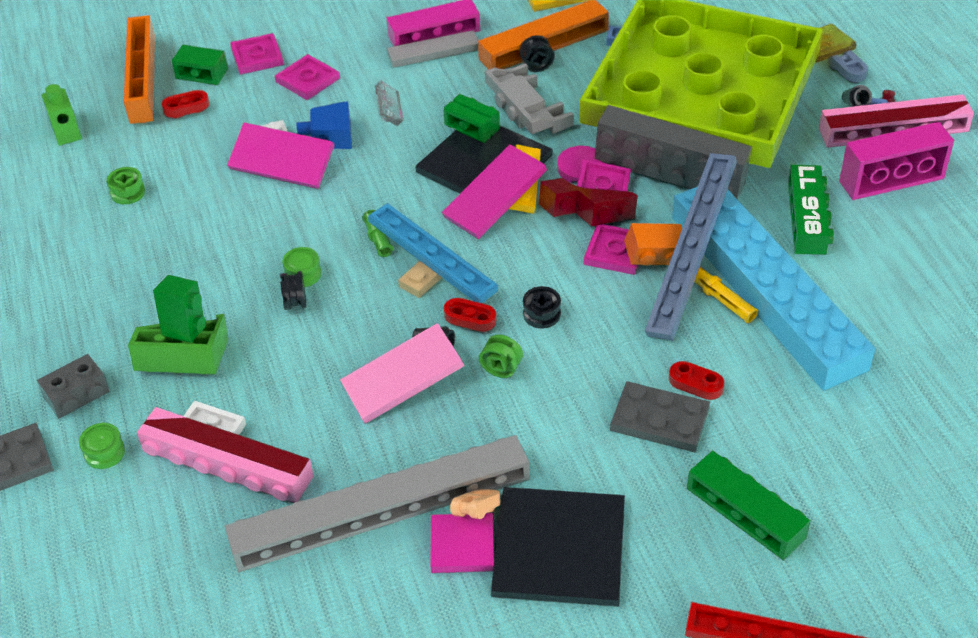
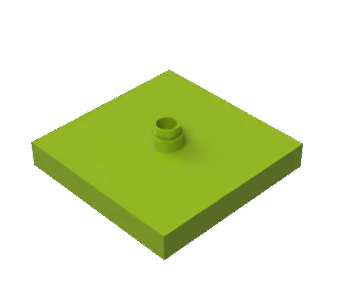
(707, 72)

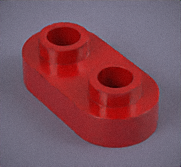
(185, 103)
(470, 314)
(696, 380)

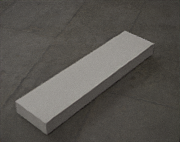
(433, 48)

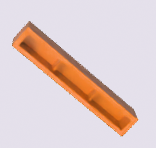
(558, 28)
(139, 69)

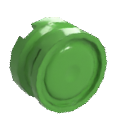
(125, 185)
(303, 260)
(501, 356)
(102, 445)

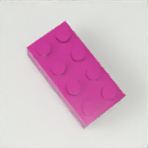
(896, 160)

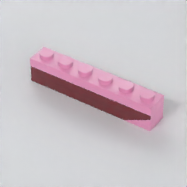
(867, 121)
(226, 455)

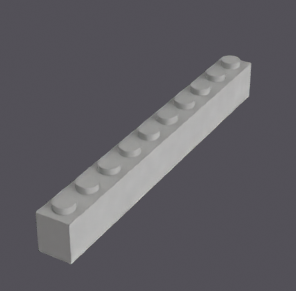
(375, 503)

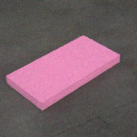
(401, 373)

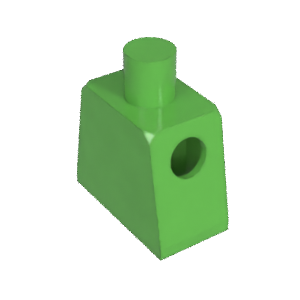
(58, 107)

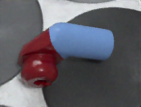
(887, 97)

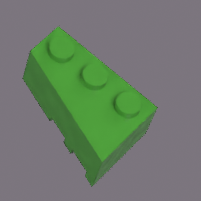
(164, 354)

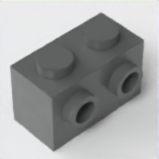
(74, 386)

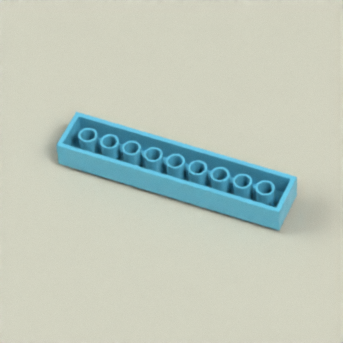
(783, 293)

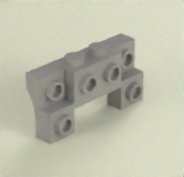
(522, 103)

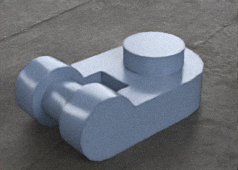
(849, 66)

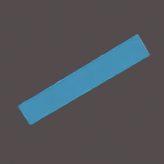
(433, 253)

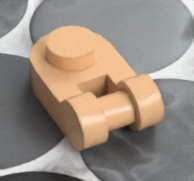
(475, 503)

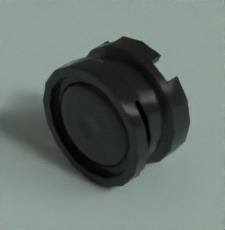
(536, 53)
(293, 290)
(541, 307)

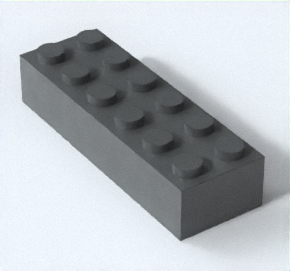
(664, 149)

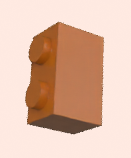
(651, 243)

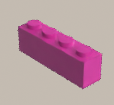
(433, 22)

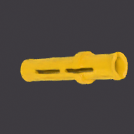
(713, 286)

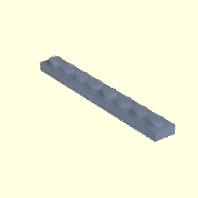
(691, 247)

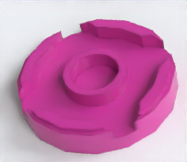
(570, 161)

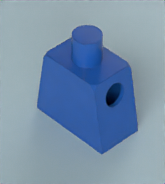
(329, 123)

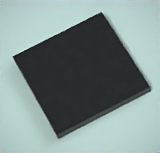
(463, 158)
(559, 546)

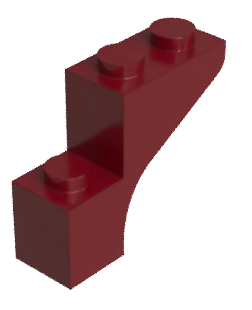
(592, 205)

